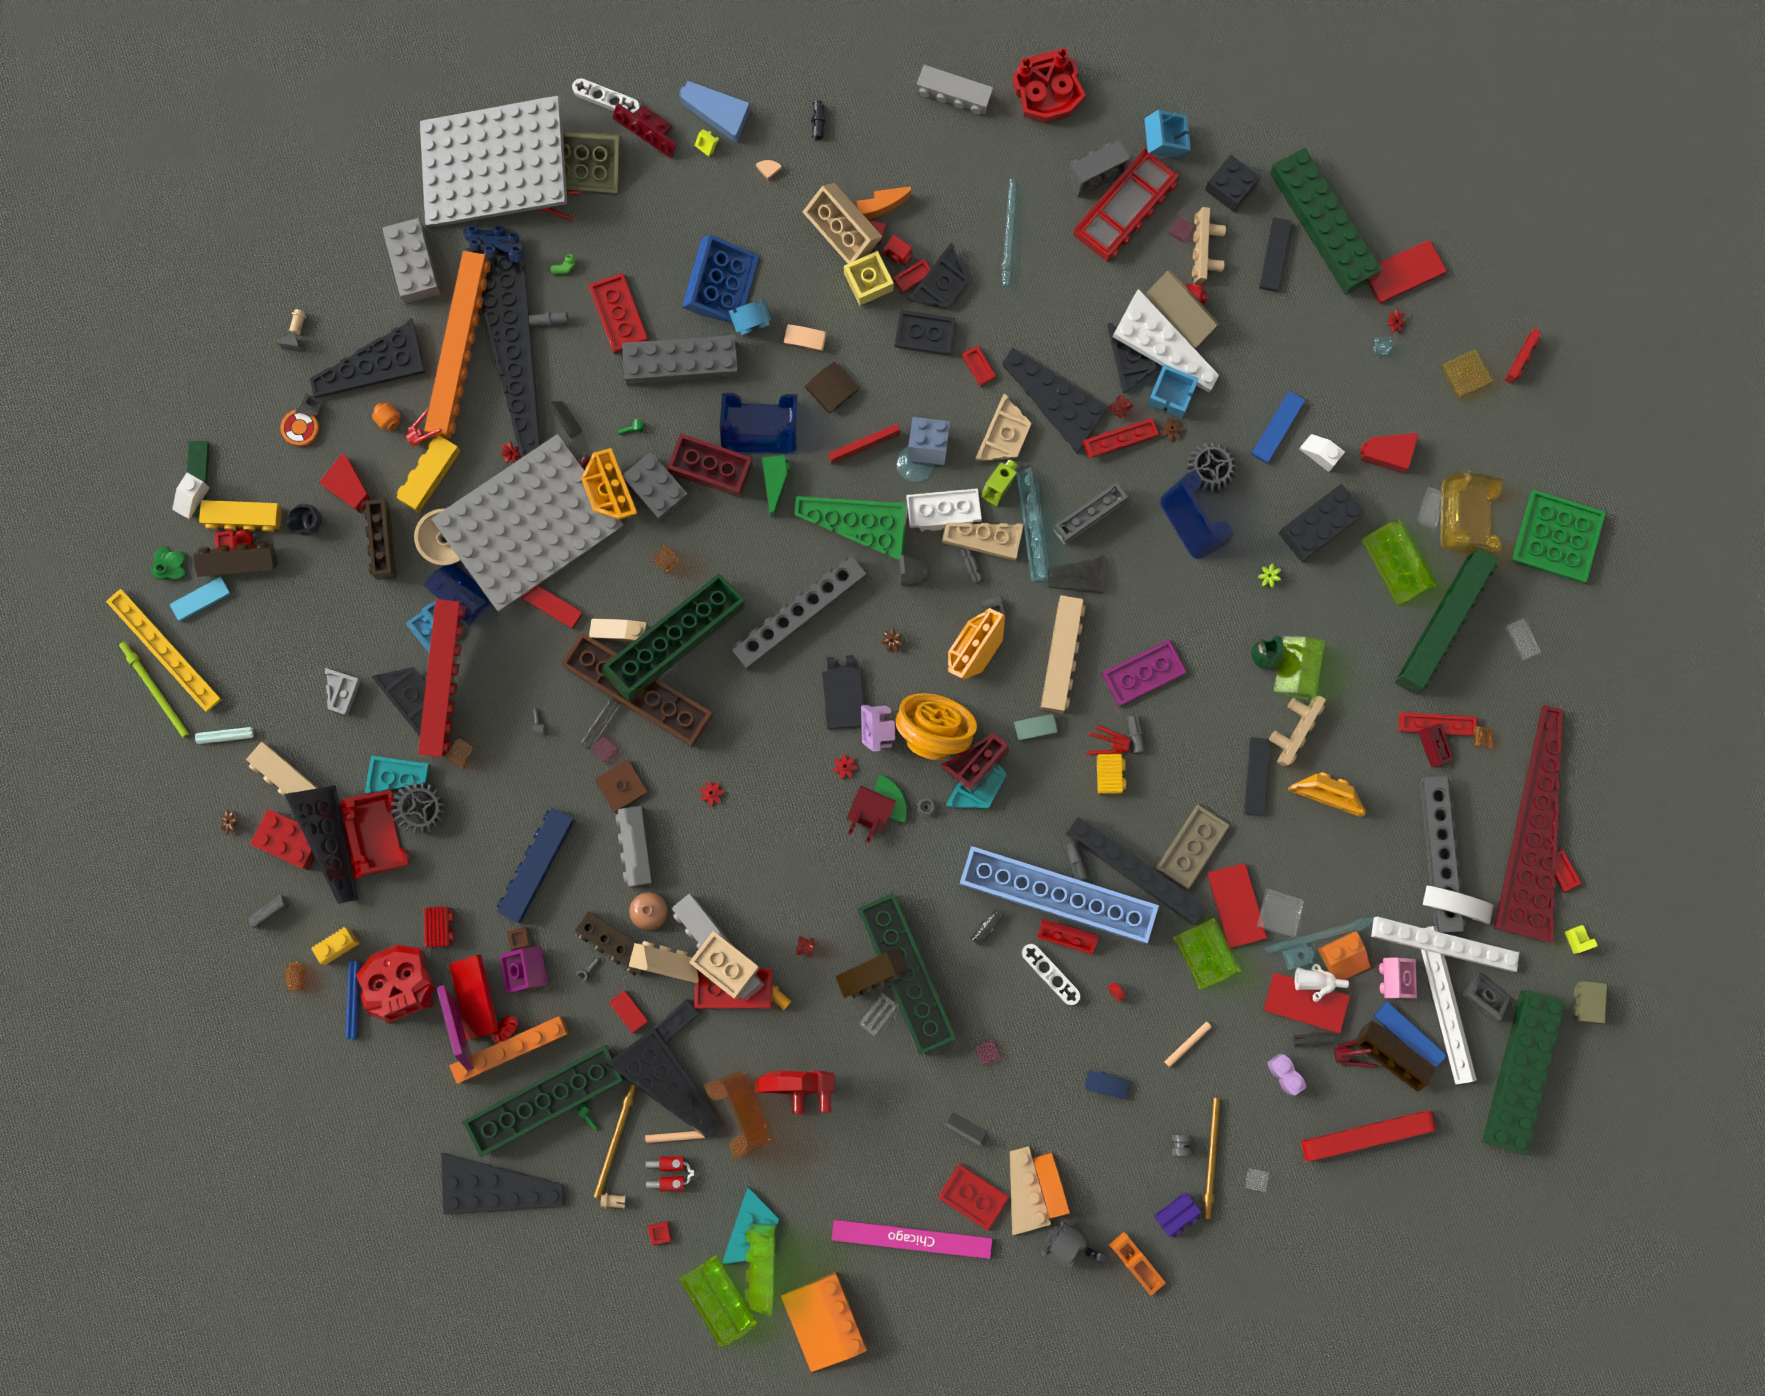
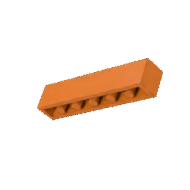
(511, 1049)

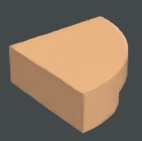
(768, 168)

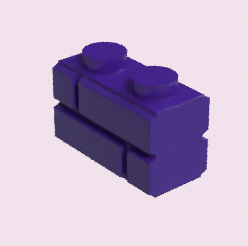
(1177, 1215)

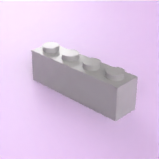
(954, 90)

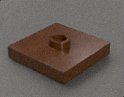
(621, 785)

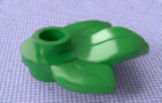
(170, 562)

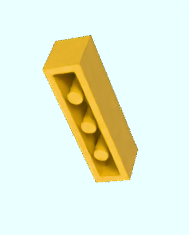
(428, 473)
(240, 515)

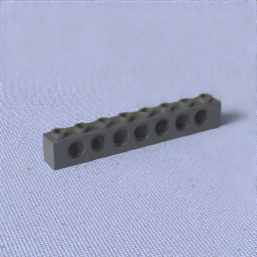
(847, 566)
(1433, 844)

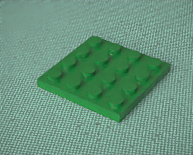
(1558, 536)

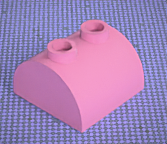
(1398, 978)

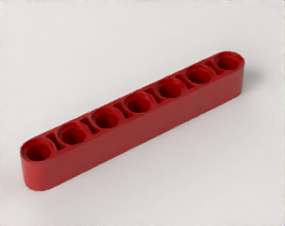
(1368, 1135)

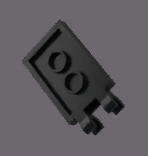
(842, 694)

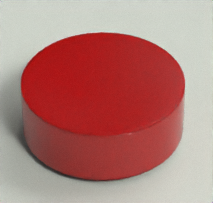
(243, 536)
(1117, 992)

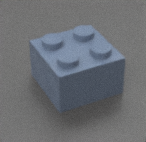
(928, 440)

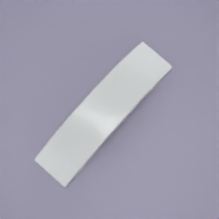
(1458, 903)

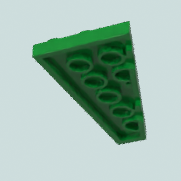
(866, 522)

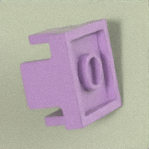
(875, 730)

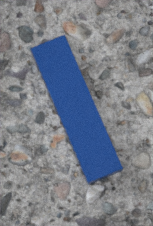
(1277, 427)
(1408, 1034)

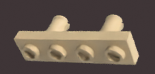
(1200, 253)
(1306, 724)

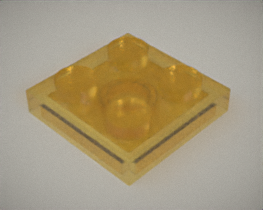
(1466, 373)

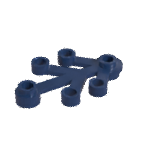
(494, 238)

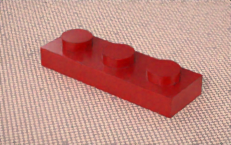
(1523, 356)
(1067, 936)

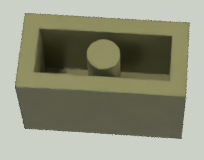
(1590, 1002)

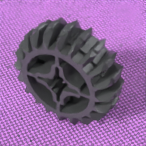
(1226, 460)
(421, 816)

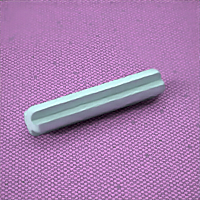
(224, 735)

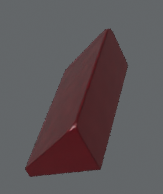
(1436, 745)

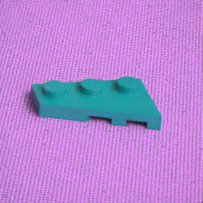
(394, 774)

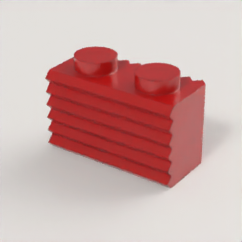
(438, 927)

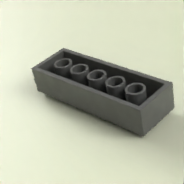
(680, 360)

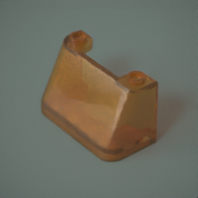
(745, 1111)

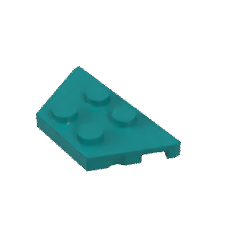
(982, 795)
(751, 1211)

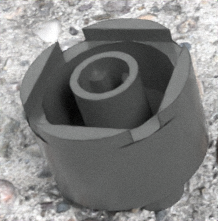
(1063, 1245)

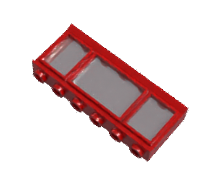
(1126, 205)

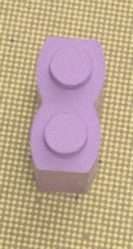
(1289, 1079)

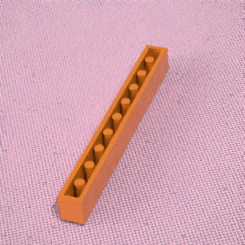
(457, 344)

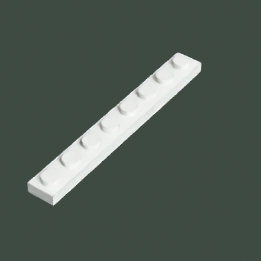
(1445, 944)
(1448, 1016)

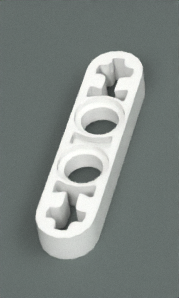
(608, 94)
(1053, 971)

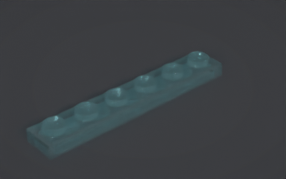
(1033, 524)

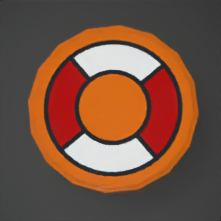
(299, 428)

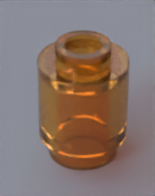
(294, 976)

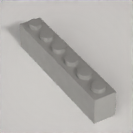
(700, 926)

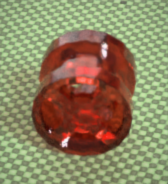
(1121, 406)
(805, 946)

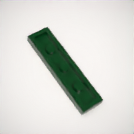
(198, 464)

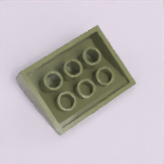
(592, 161)

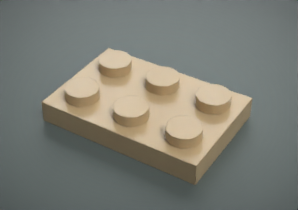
(724, 965)

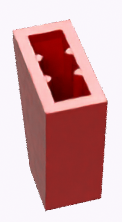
(1390, 451)
(345, 483)

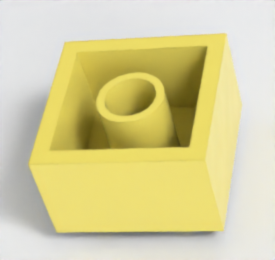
(868, 278)

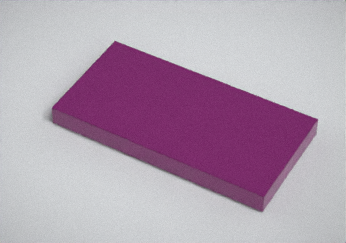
(1144, 673)
(455, 1028)

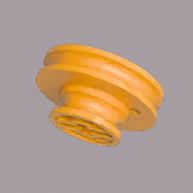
(935, 725)

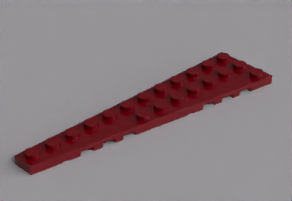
(1530, 874)

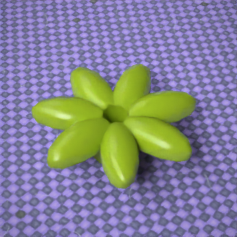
(1270, 575)

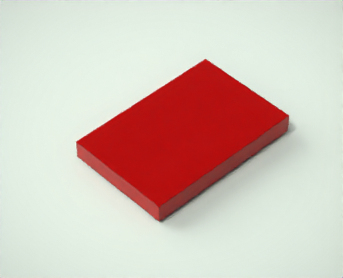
(973, 1197)

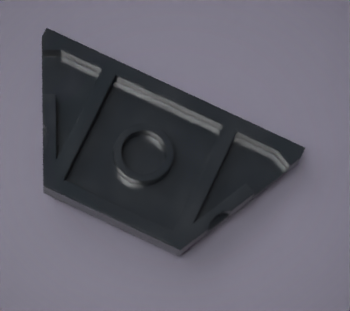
(942, 281)
(1130, 364)
(406, 692)

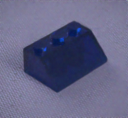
(456, 585)

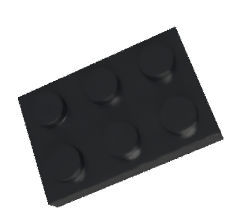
(924, 332)

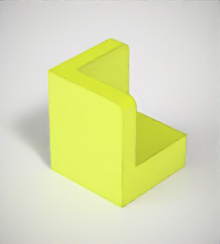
(1579, 939)

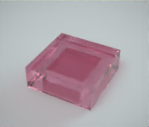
(1181, 229)
(603, 749)
(987, 1052)

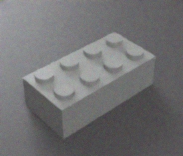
(411, 260)

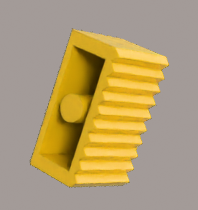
(1110, 774)
(335, 946)

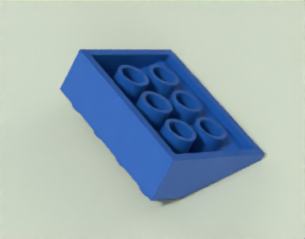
(719, 279)

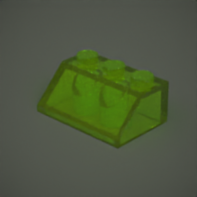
(1300, 667)
(1207, 954)

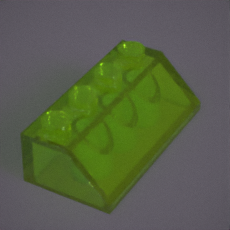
(1399, 562)
(762, 1268)
(718, 1301)

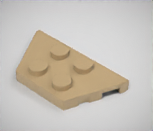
(1005, 433)

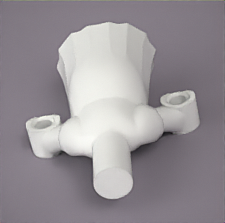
(1317, 980)

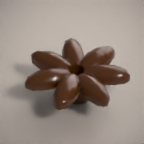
(1171, 432)
(892, 640)
(229, 822)

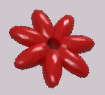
(1396, 321)
(510, 452)
(841, 769)
(714, 796)

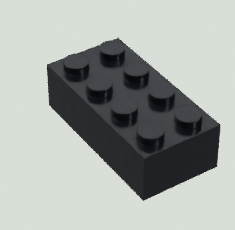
(1321, 523)

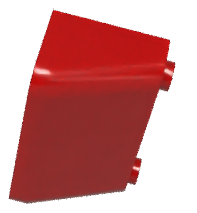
(372, 834)

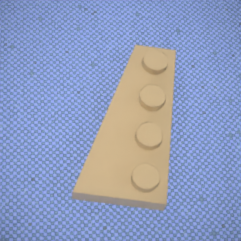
(990, 539)
(1027, 1201)

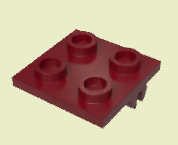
(870, 810)

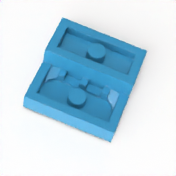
(422, 625)

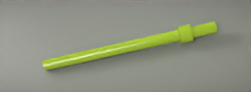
(133, 659)

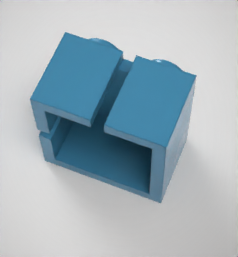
(1161, 131)
(1173, 391)

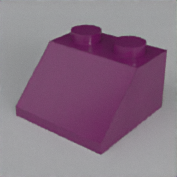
(523, 969)

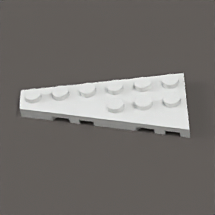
(1157, 339)

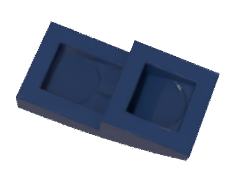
(1107, 1084)

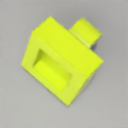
(706, 142)

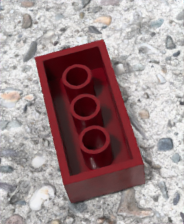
(710, 465)

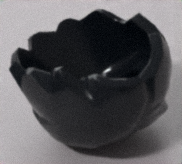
(304, 520)

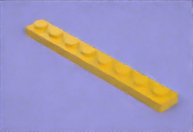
(164, 650)

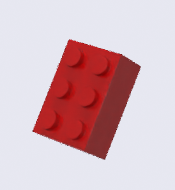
(283, 839)

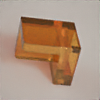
(666, 559)
(459, 753)

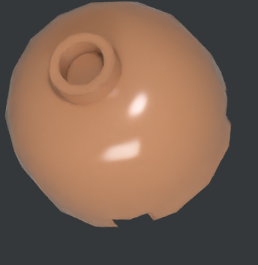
(648, 911)

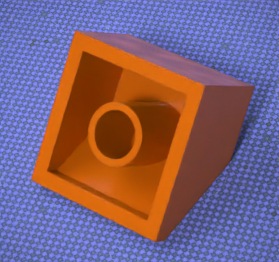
(1345, 956)

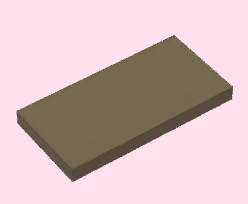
(1181, 309)
(1192, 846)

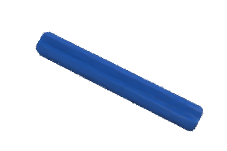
(352, 1001)

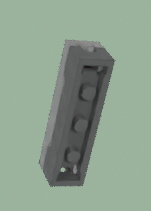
(1090, 513)
(635, 846)

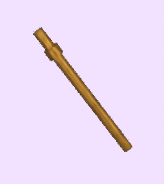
(628, 1101)
(1208, 1197)

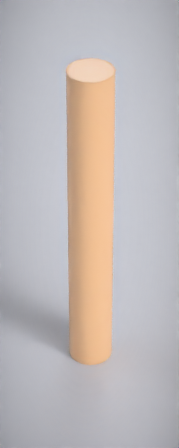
(1188, 1044)
(673, 1137)

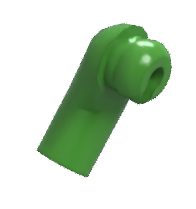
(566, 266)

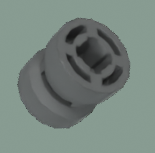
(1181, 1145)

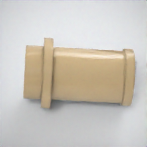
(297, 321)
(612, 1201)

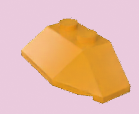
(607, 487)
(976, 644)
(1330, 792)

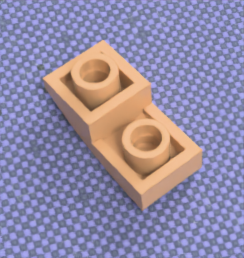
(805, 337)

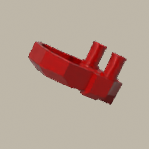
(1052, 101)
(399, 993)
(798, 1085)

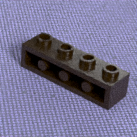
(380, 539)
(235, 559)
(607, 939)
(871, 973)
(1395, 1056)

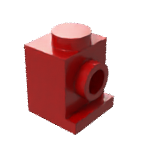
(898, 251)

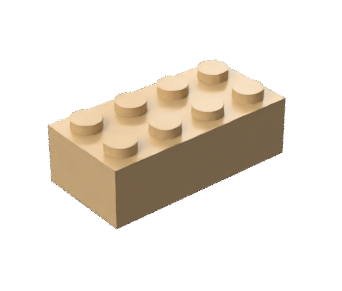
(842, 223)

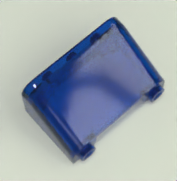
(758, 426)
(1190, 520)

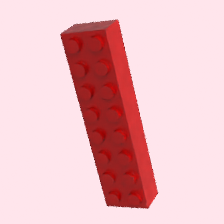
(441, 677)

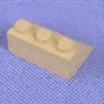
(663, 961)

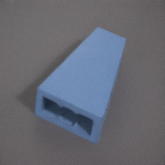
(717, 109)

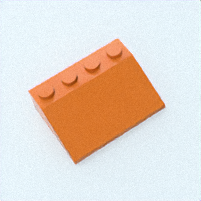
(824, 1322)

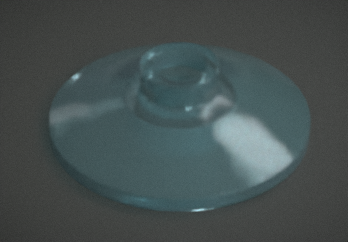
(913, 472)

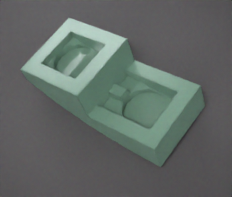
(1036, 727)

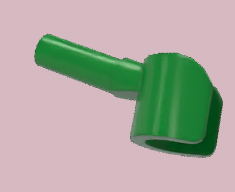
(638, 426)
(583, 1110)

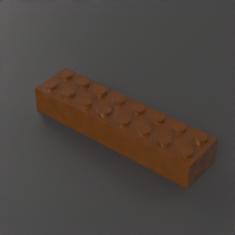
(655, 703)

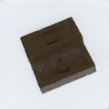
(831, 387)

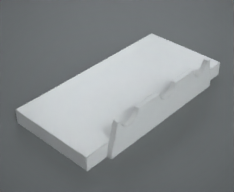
(936, 509)

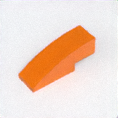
(883, 202)
(1050, 1185)
(1137, 1263)

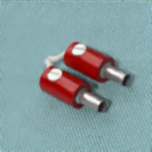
(669, 1183)

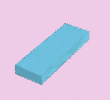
(200, 599)

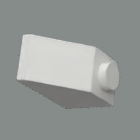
(1322, 451)
(189, 495)

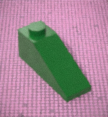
(775, 478)

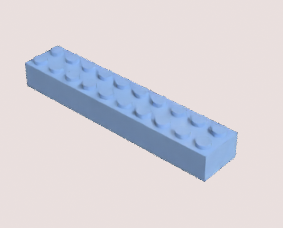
(1059, 895)

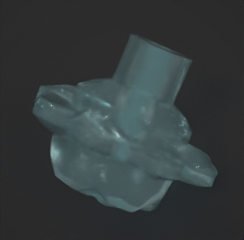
(1382, 346)

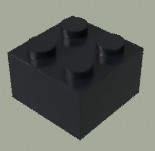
(1232, 183)

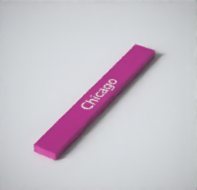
(911, 1239)

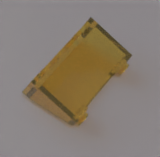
(1468, 512)

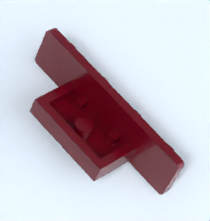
(648, 127)

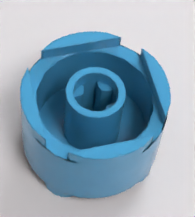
(750, 316)

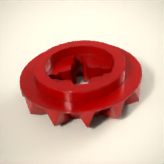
(506, 1029)

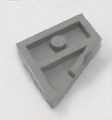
(340, 691)

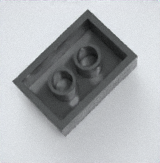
(1097, 168)
(655, 487)

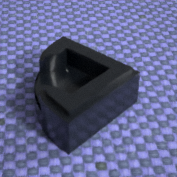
(1096, 1255)

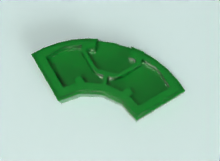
(889, 789)

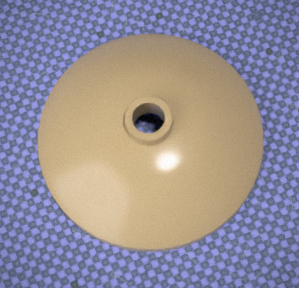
(429, 543)

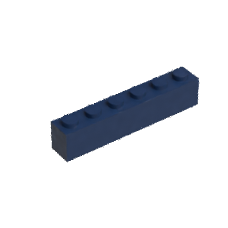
(536, 865)

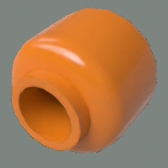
(386, 416)

